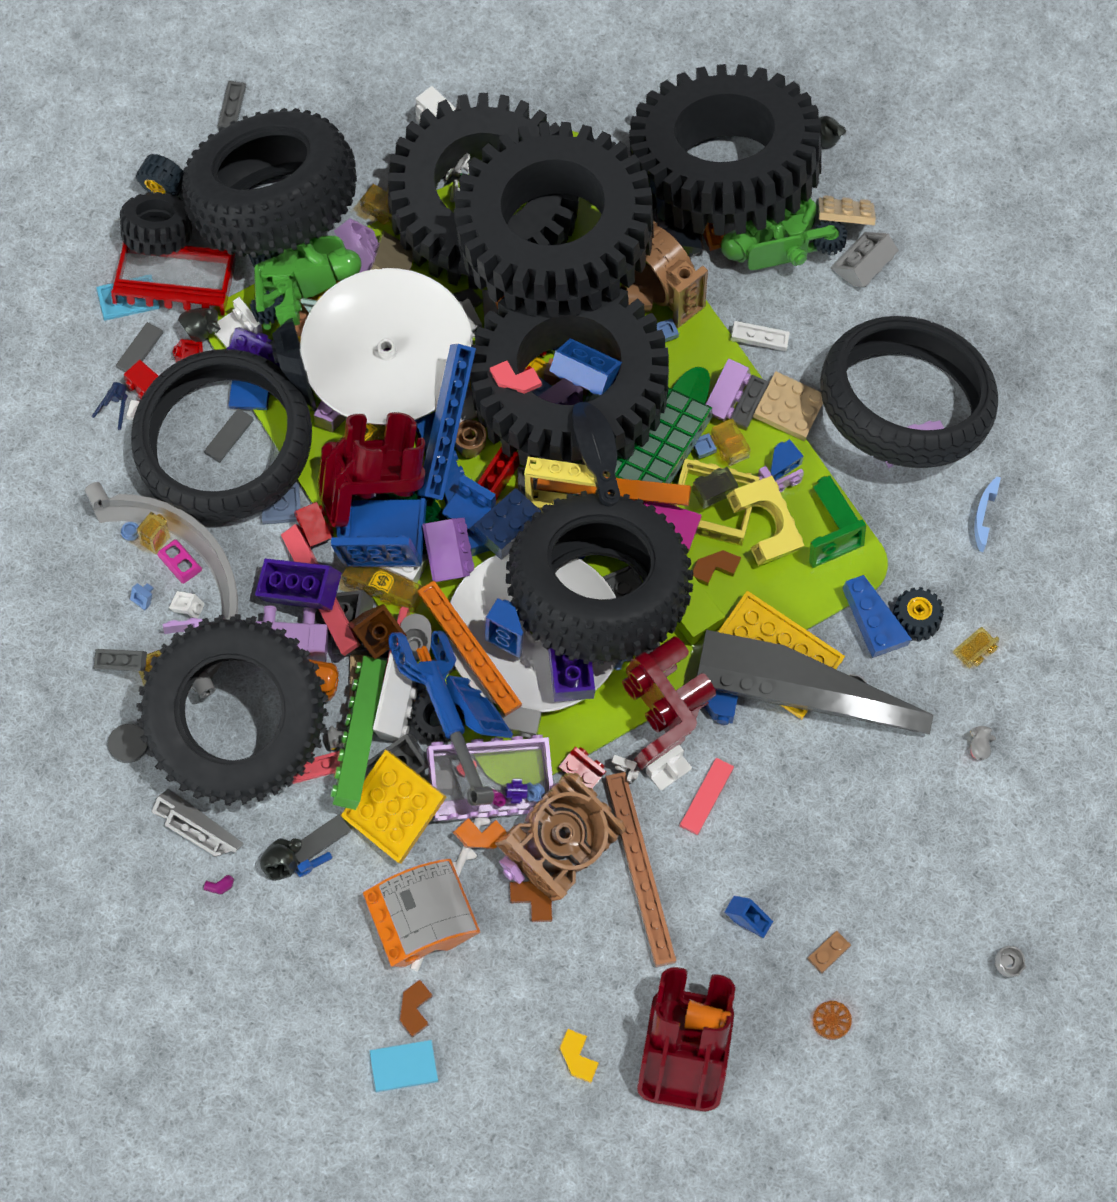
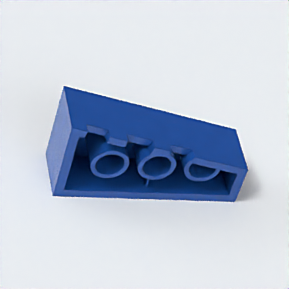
(875, 620)

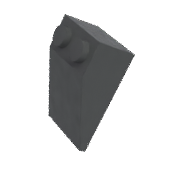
(352, 603)

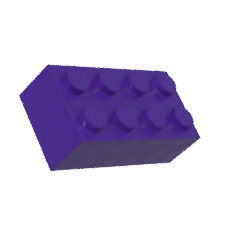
(298, 584)
(570, 678)

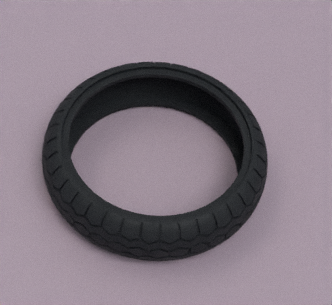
(198, 371)
(891, 441)

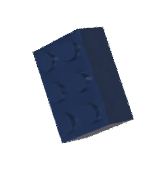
(504, 521)

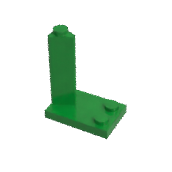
(851, 530)

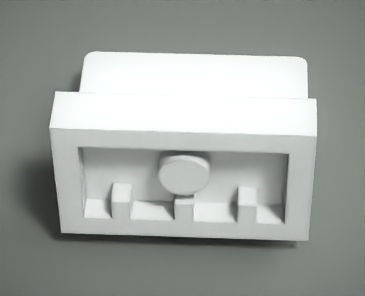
(240, 317)

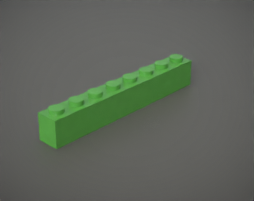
(359, 733)

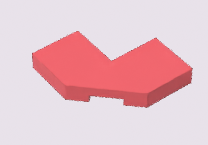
(521, 382)

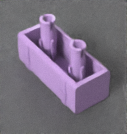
(311, 635)

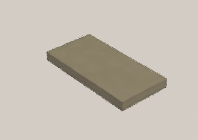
(391, 254)

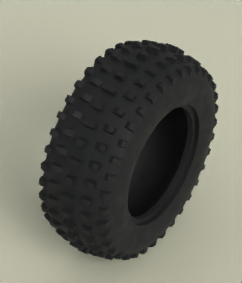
(281, 213)
(590, 626)
(166, 698)

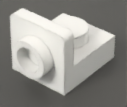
(187, 604)
(624, 764)

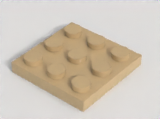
(846, 210)
(789, 406)

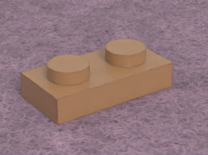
(829, 952)

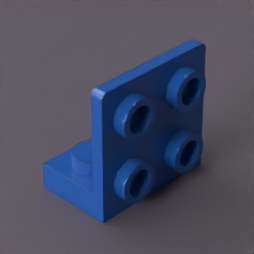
(470, 502)

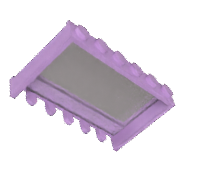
(496, 765)

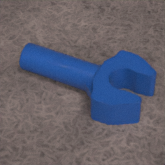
(307, 866)

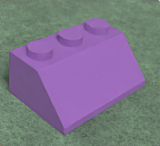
(448, 549)

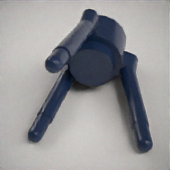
(115, 393)

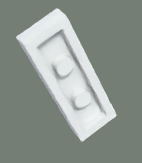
(760, 336)

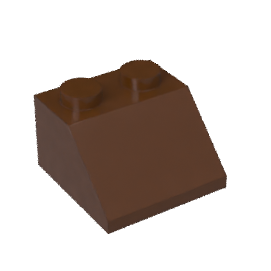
(374, 629)

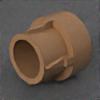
(641, 292)
(473, 430)

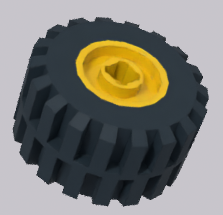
(160, 175)
(919, 613)

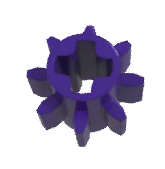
(516, 791)

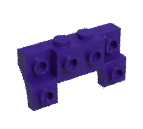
(253, 343)

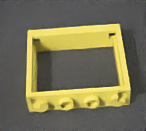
(554, 471)
(710, 529)

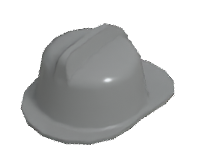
(417, 631)

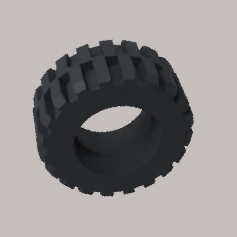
(155, 224)

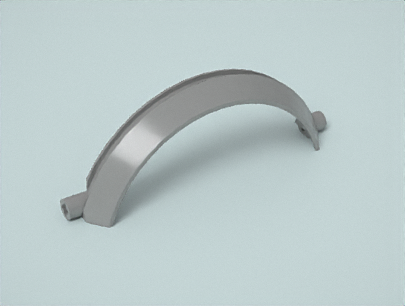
(135, 509)

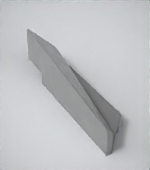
(194, 825)

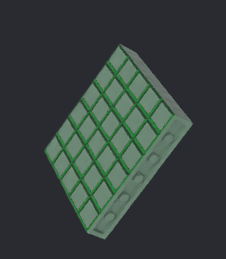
(669, 444)

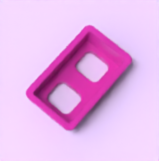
(172, 563)

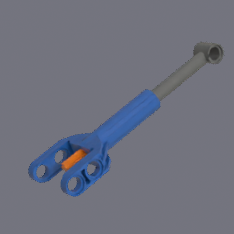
(433, 676)

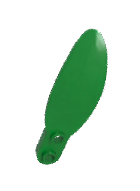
(694, 384)

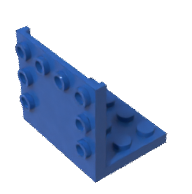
(383, 534)

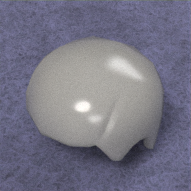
(1007, 956)

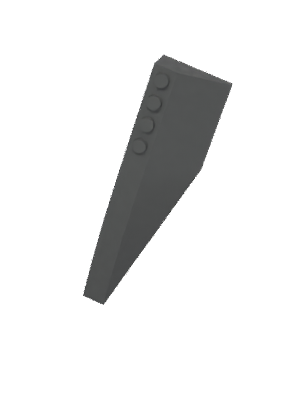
(794, 680)

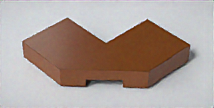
(720, 561)
(528, 893)
(412, 999)

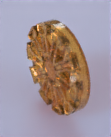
(832, 1020)

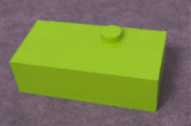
(700, 615)

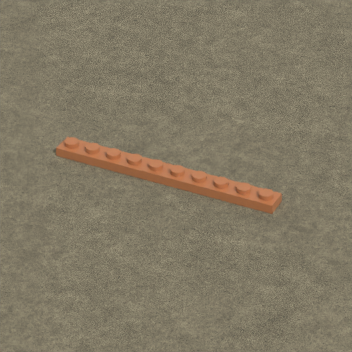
(641, 870)

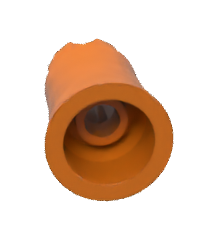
(703, 1016)

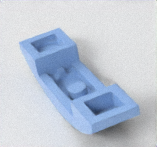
(980, 531)

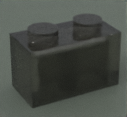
(714, 487)

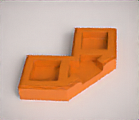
(473, 837)

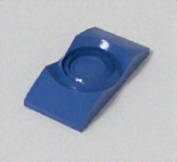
(478, 711)

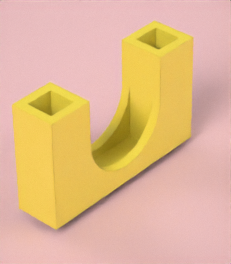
(766, 494)

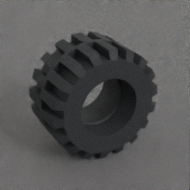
(422, 720)

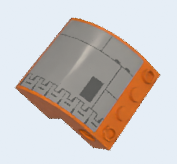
(421, 912)

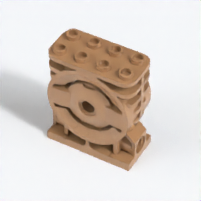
(673, 278)
(600, 826)

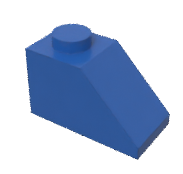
(785, 459)
(722, 707)
(748, 915)

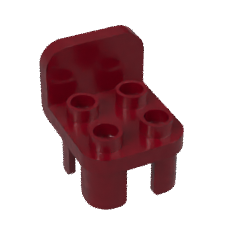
(369, 465)
(669, 708)
(686, 1064)

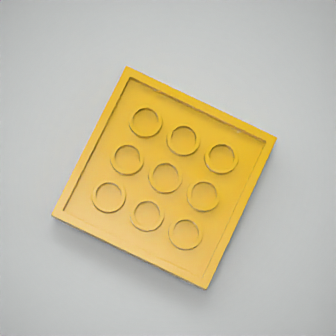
(394, 806)

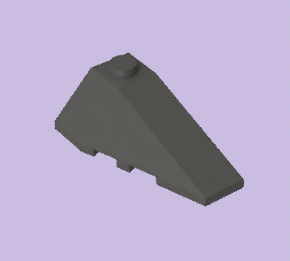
(406, 750)

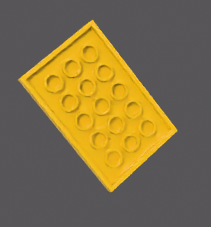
(761, 622)

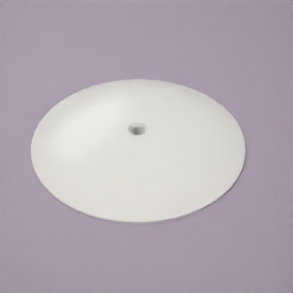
(375, 312)
(531, 672)

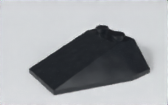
(287, 353)

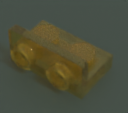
(975, 647)

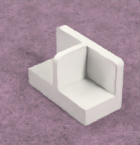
(668, 768)

